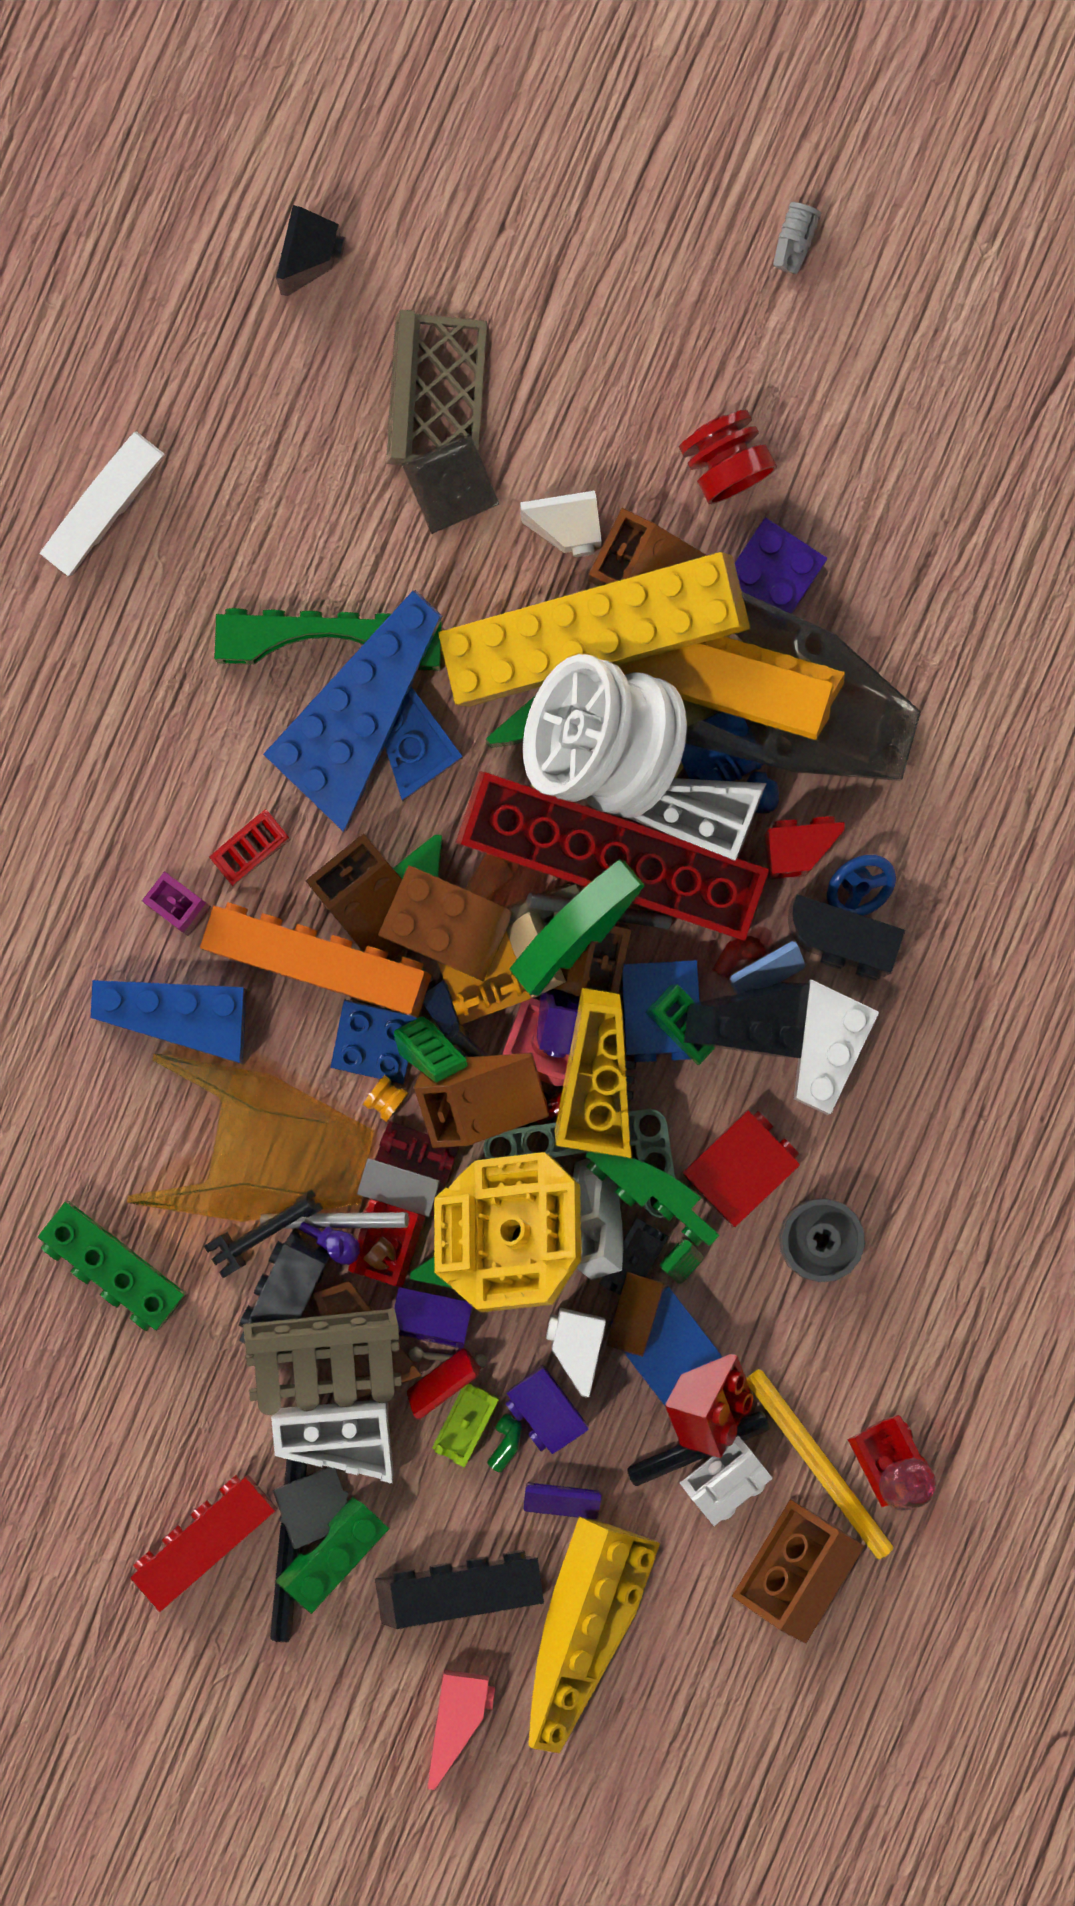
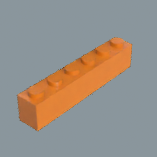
(315, 960)

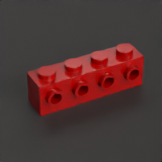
(203, 1542)

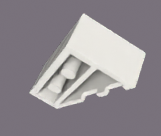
(830, 1046)
(337, 1437)

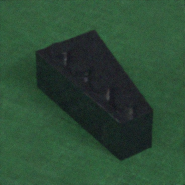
(459, 1591)

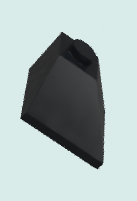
(307, 249)

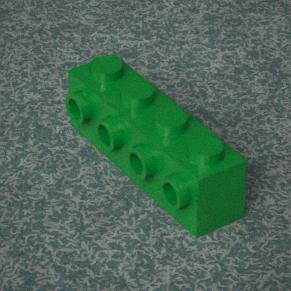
(112, 1266)

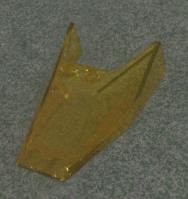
(267, 1148)

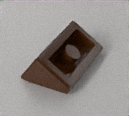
(635, 1314)

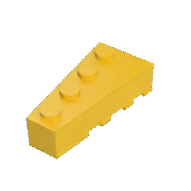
(595, 1088)

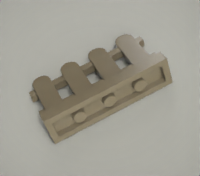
(319, 1338)

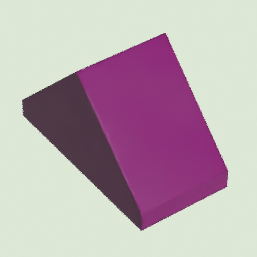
(176, 903)

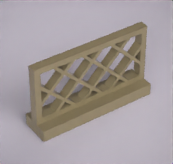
(405, 378)

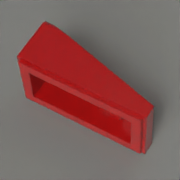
(281, 839)

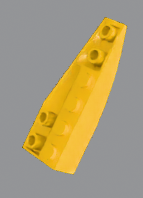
(585, 1624)

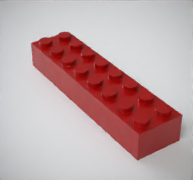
(584, 842)

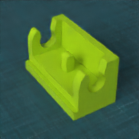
(465, 1424)

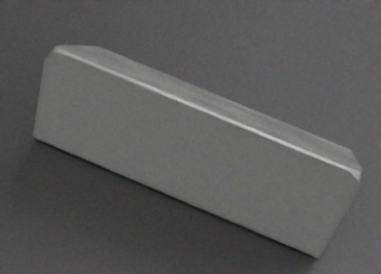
(398, 1187)

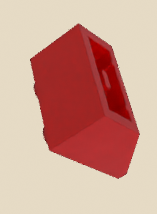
(796, 849)
(710, 1405)

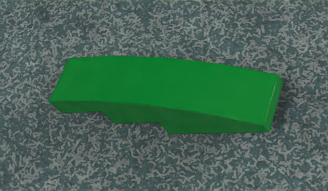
(582, 920)

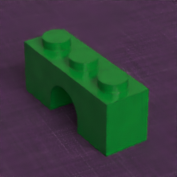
(317, 1574)

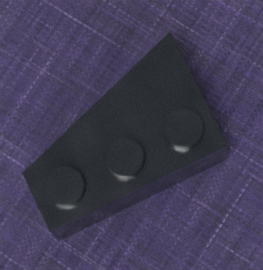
(756, 1021)
(291, 1282)

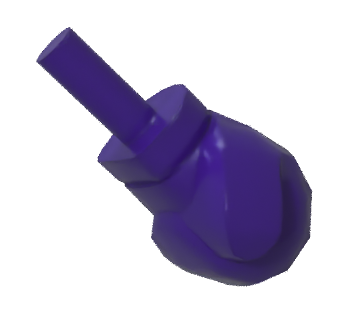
(340, 1245)

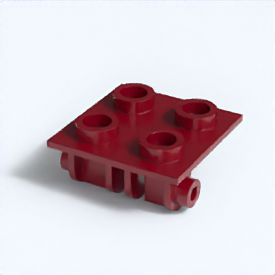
(414, 1152)

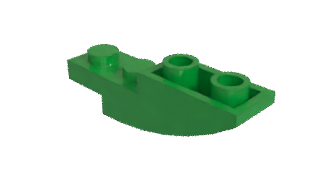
(641, 1180)

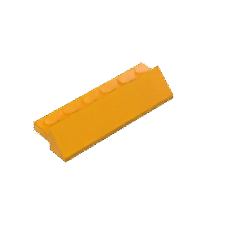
(749, 683)

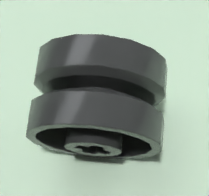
(843, 1245)

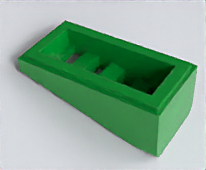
(657, 1013)
(424, 1046)
(681, 1261)

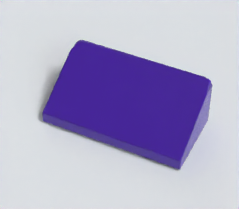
(562, 1500)

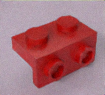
(402, 1239)
(881, 1446)

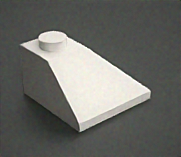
(565, 522)

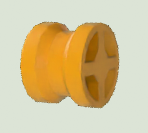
(385, 1098)

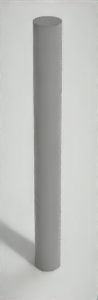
(349, 1220)

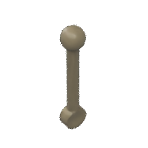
(417, 1354)

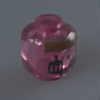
(907, 1484)

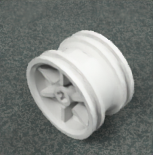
(604, 736)

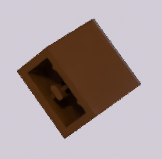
(599, 964)

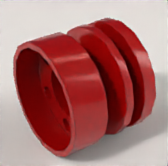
(724, 449)

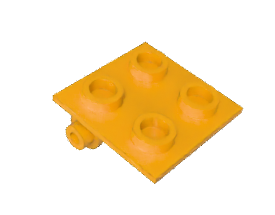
(498, 991)

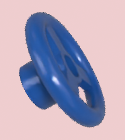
(859, 882)

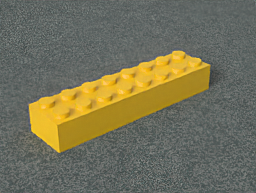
(610, 622)

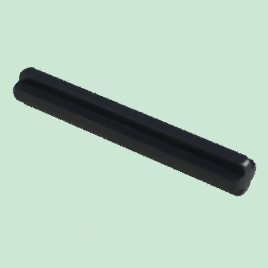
(681, 1456)

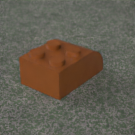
(446, 923)

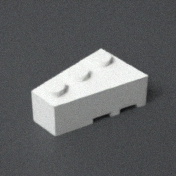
(706, 813)

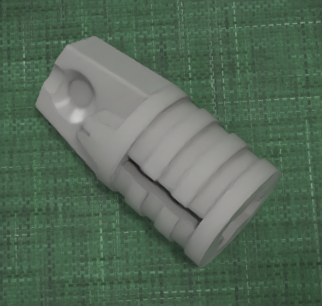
(796, 237)

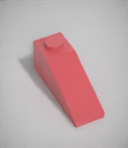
(459, 1714)

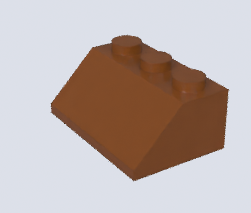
(798, 1571)

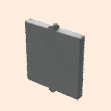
(310, 1505)

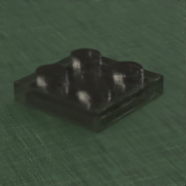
(450, 484)

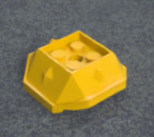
(477, 1226)

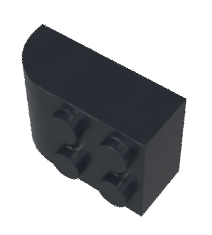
(844, 937)

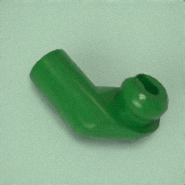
(509, 1445)

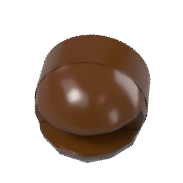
(378, 1252)

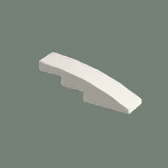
(102, 503)

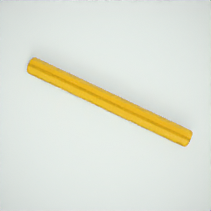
(819, 1464)

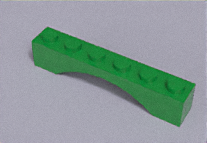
(251, 638)

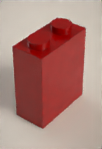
(742, 1167)

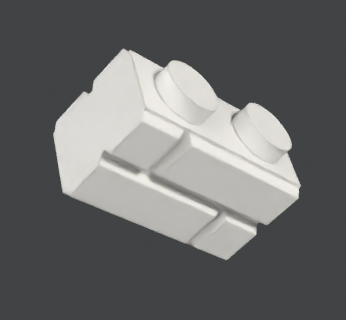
(726, 1482)

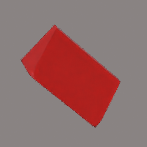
(442, 1383)

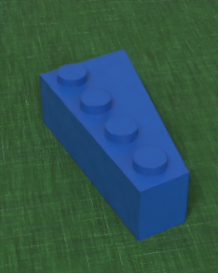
(183, 1014)

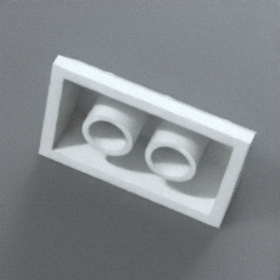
(576, 1344)

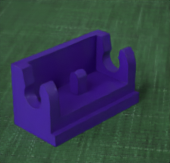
(432, 1317)

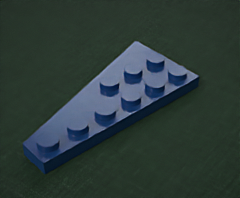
(346, 726)

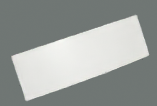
(599, 1224)

